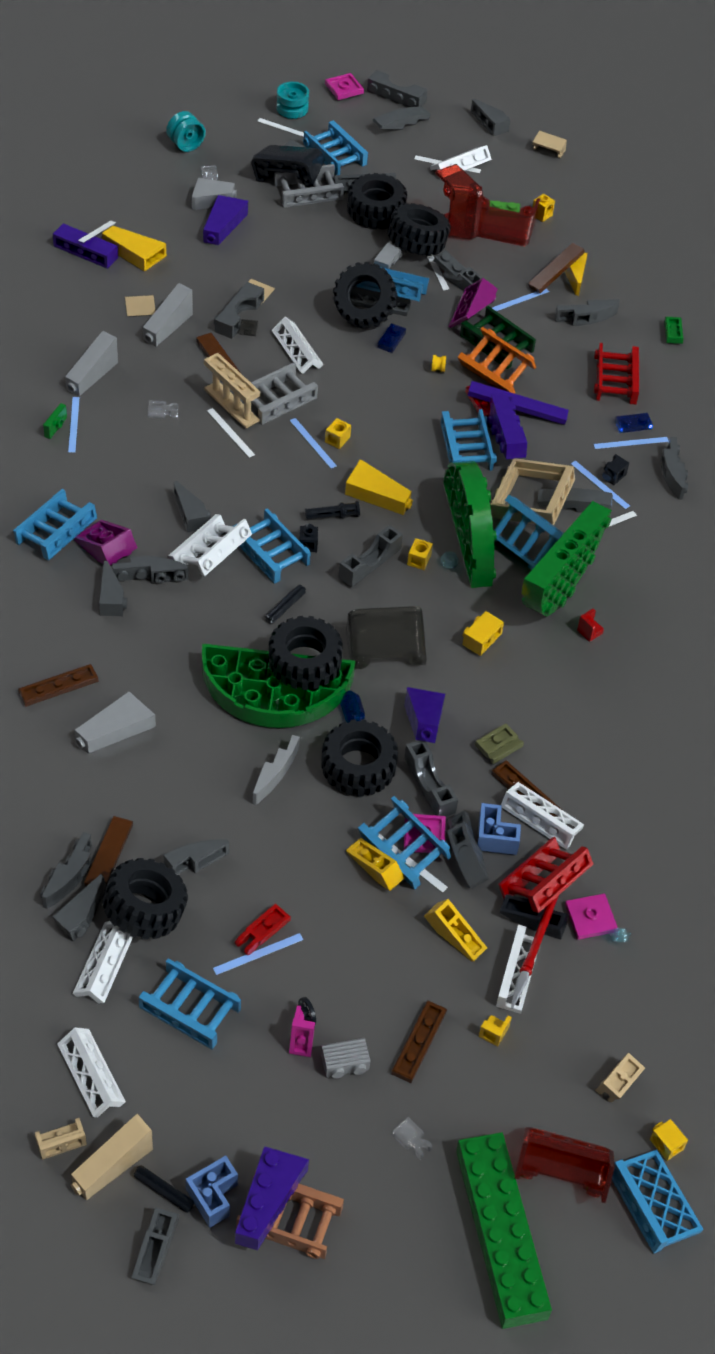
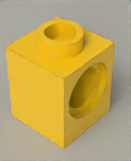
(546, 207)
(338, 433)
(419, 554)
(668, 1139)

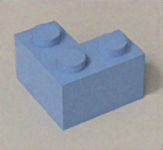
(494, 834)
(208, 1187)

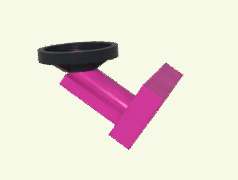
(303, 1029)

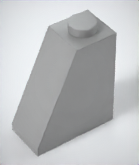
(207, 190)

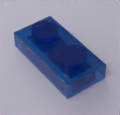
(391, 338)
(633, 422)

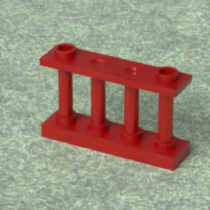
(632, 369)
(553, 884)

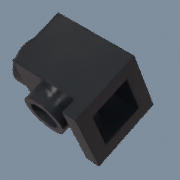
(615, 470)
(309, 534)

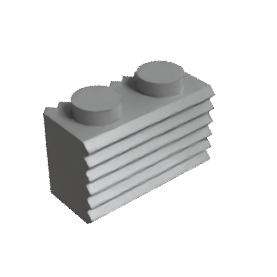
(345, 1058)

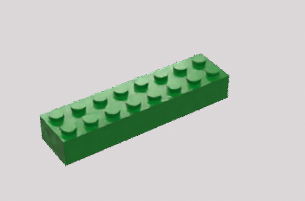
(503, 1231)

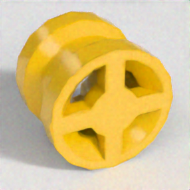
(438, 363)

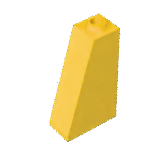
(136, 248)
(377, 489)

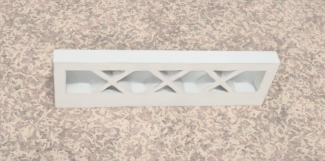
(466, 160)
(298, 341)
(539, 817)
(106, 961)
(510, 969)
(96, 1066)

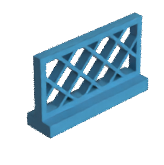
(640, 1205)

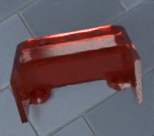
(465, 202)
(507, 225)
(566, 1160)

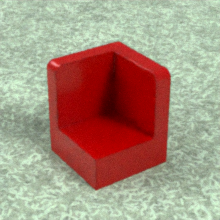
(588, 626)

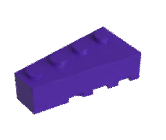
(506, 426)
(270, 1190)

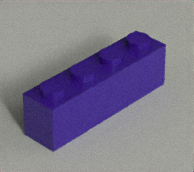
(93, 250)

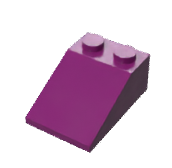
(473, 300)
(107, 541)

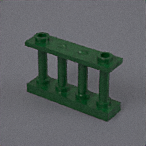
(500, 323)

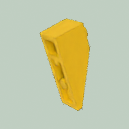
(575, 273)
(376, 863)
(455, 929)

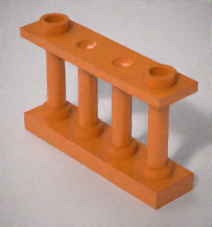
(493, 377)

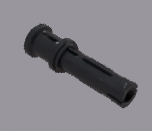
(331, 511)

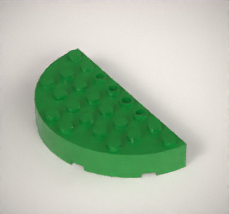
(472, 520)
(565, 563)
(248, 689)

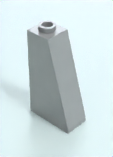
(169, 315)
(93, 364)
(115, 723)

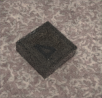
(248, 327)

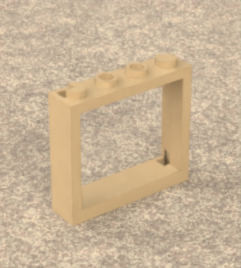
(536, 469)

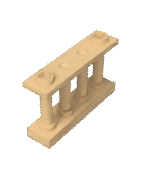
(235, 381)

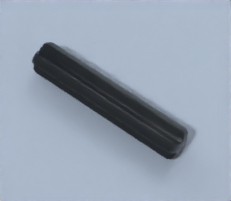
(285, 604)
(164, 1188)

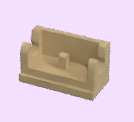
(550, 142)
(621, 1078)
(61, 1139)

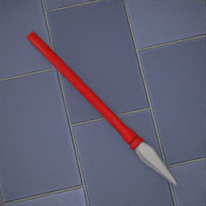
(526, 969)

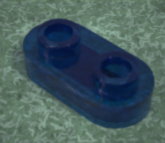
(352, 707)

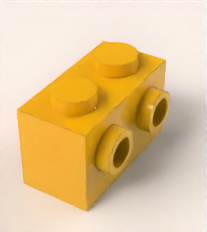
(482, 633)

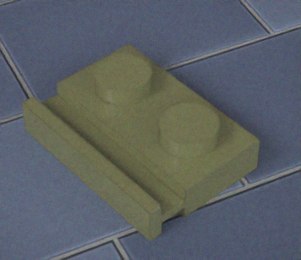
(499, 743)

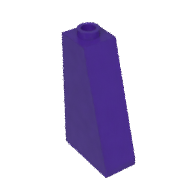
(224, 218)
(424, 712)

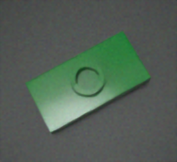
(673, 330)
(55, 421)

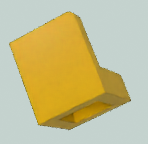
(494, 1029)

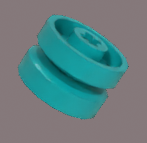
(292, 100)
(185, 131)

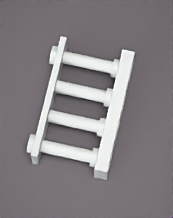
(208, 534)

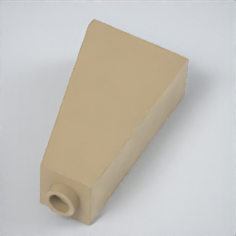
(113, 1158)

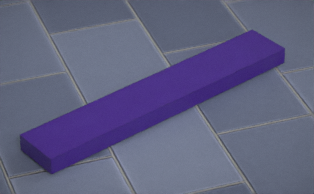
(522, 403)

